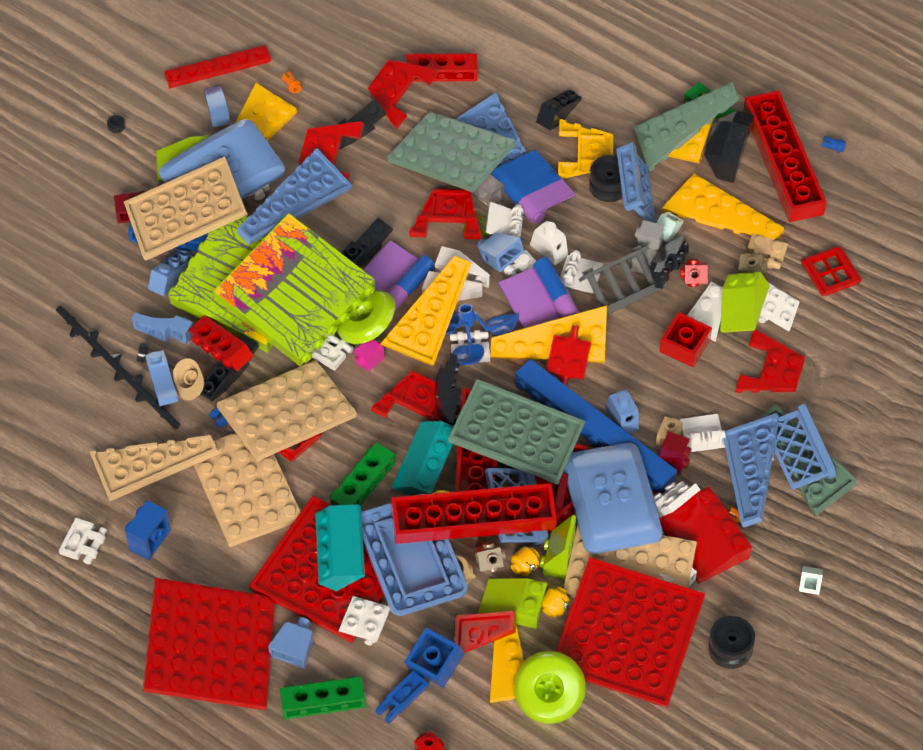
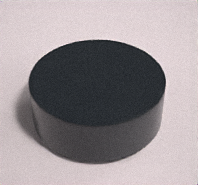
(116, 124)
(142, 351)

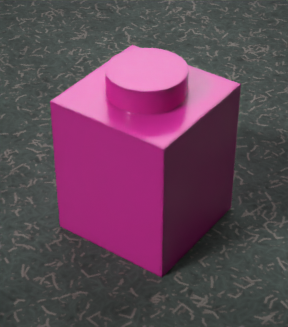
(369, 354)

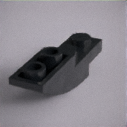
(369, 116)
(368, 243)
(668, 259)
(221, 377)
(445, 392)

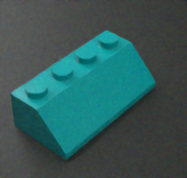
(424, 459)
(339, 546)

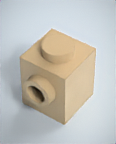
(669, 424)

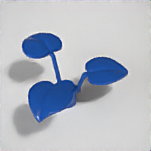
(498, 326)

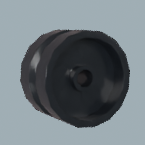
(605, 179)
(731, 642)

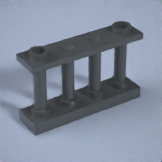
(621, 299)

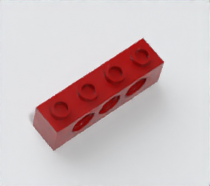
(450, 66)
(220, 343)

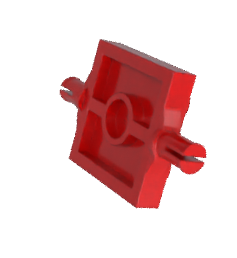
(569, 357)

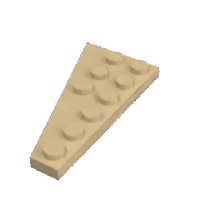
(144, 464)

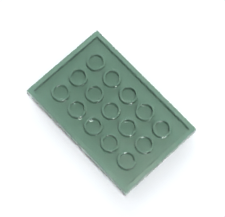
(451, 151)
(516, 431)

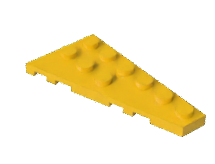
(266, 111)
(718, 209)
(426, 322)
(536, 341)

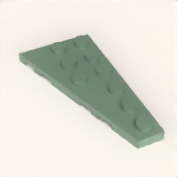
(677, 126)
(824, 491)

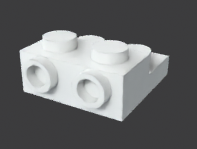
(674, 497)

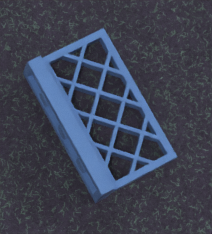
(635, 182)
(816, 445)
(524, 478)

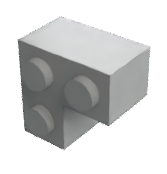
(649, 235)

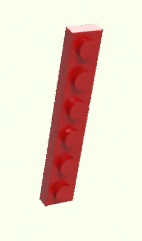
(217, 66)

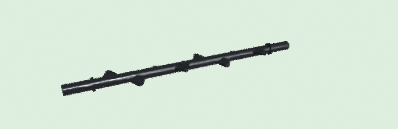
(113, 361)

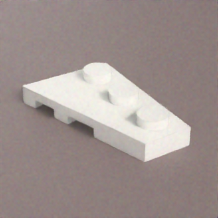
(709, 308)

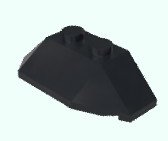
(728, 144)

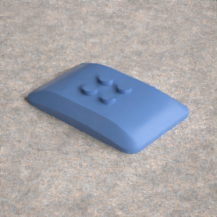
(247, 153)
(612, 498)
(410, 573)

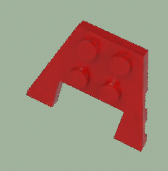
(393, 83)
(328, 140)
(448, 207)
(780, 369)
(413, 393)

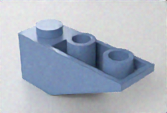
(167, 273)

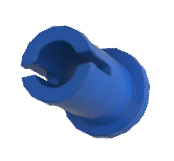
(838, 145)

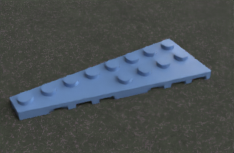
(303, 191)

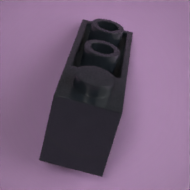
(557, 108)

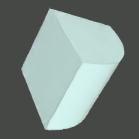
(672, 225)
(810, 580)

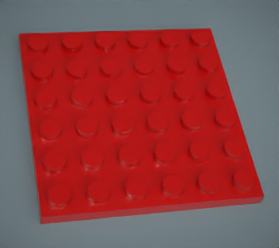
(293, 578)
(630, 631)
(209, 644)

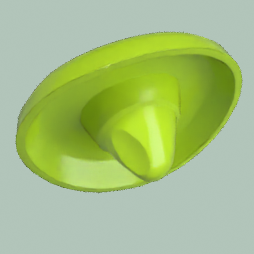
(368, 319)
(549, 687)

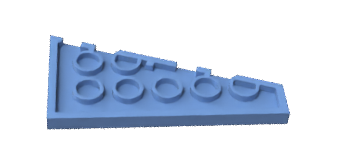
(492, 117)
(750, 461)

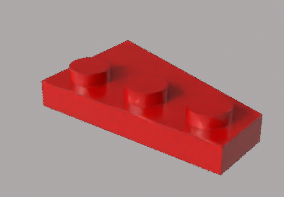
(481, 629)

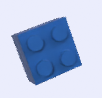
(147, 529)
(434, 657)

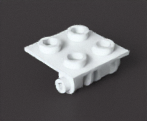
(504, 220)
(573, 271)
(779, 308)
(703, 432)
(364, 619)

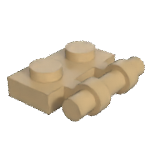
(768, 248)

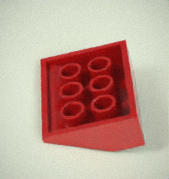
(711, 526)

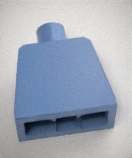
(500, 250)
(620, 407)
(293, 643)

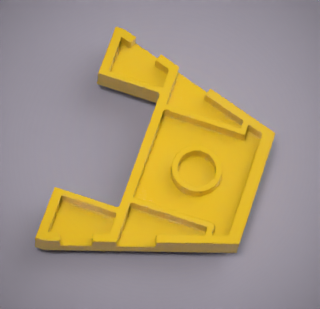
(591, 146)

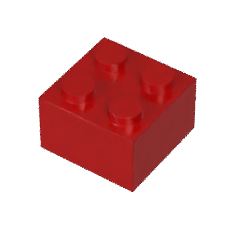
(685, 339)

